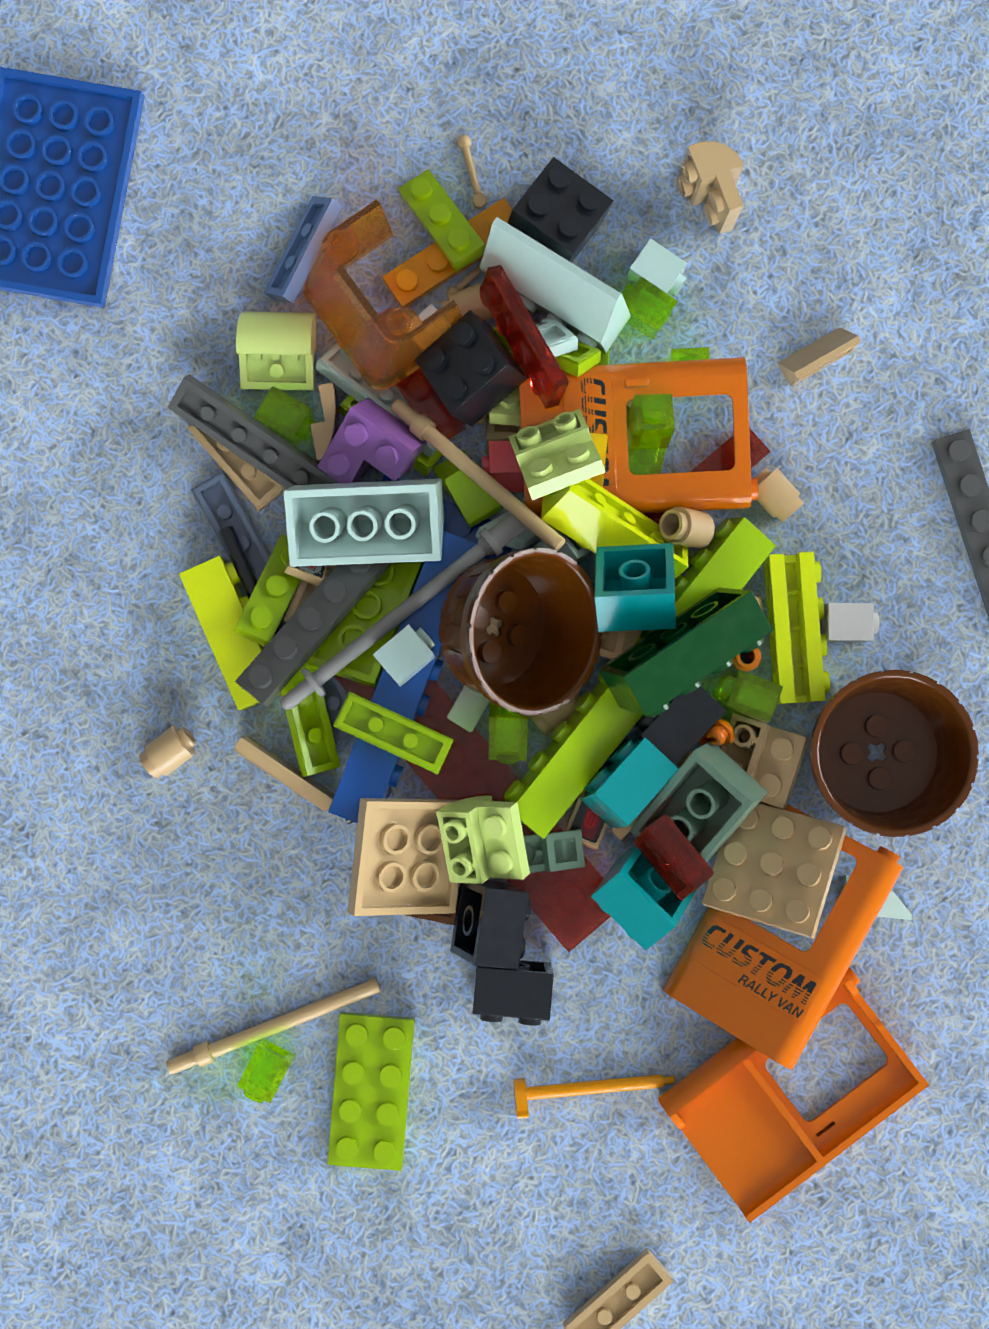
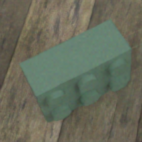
(705, 800)

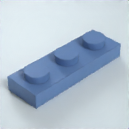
(302, 249)

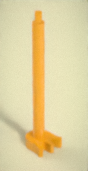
(524, 1093)

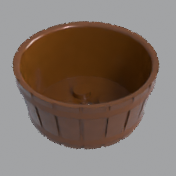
(544, 636)
(926, 750)

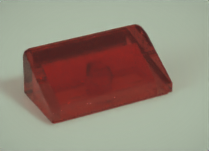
(673, 857)

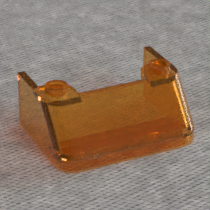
(377, 346)

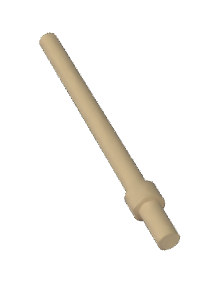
(425, 429)
(206, 1052)

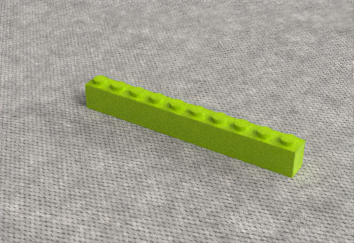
(599, 723)

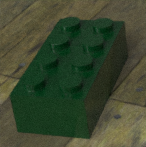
(677, 659)

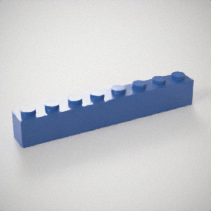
(370, 768)

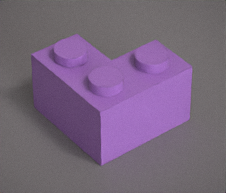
(370, 438)

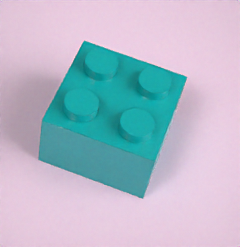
(635, 587)
(628, 783)
(639, 899)

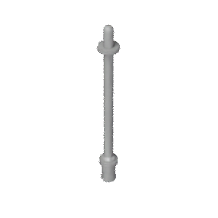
(488, 544)

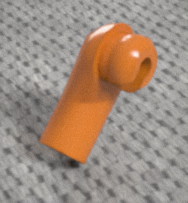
(719, 734)

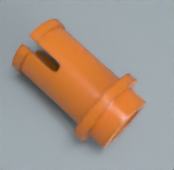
(753, 661)

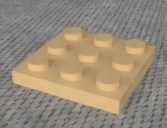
(400, 860)
(776, 869)

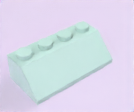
(556, 286)
(364, 522)

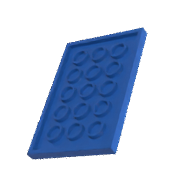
(63, 183)

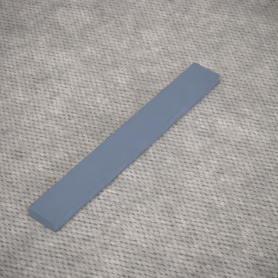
(225, 509)

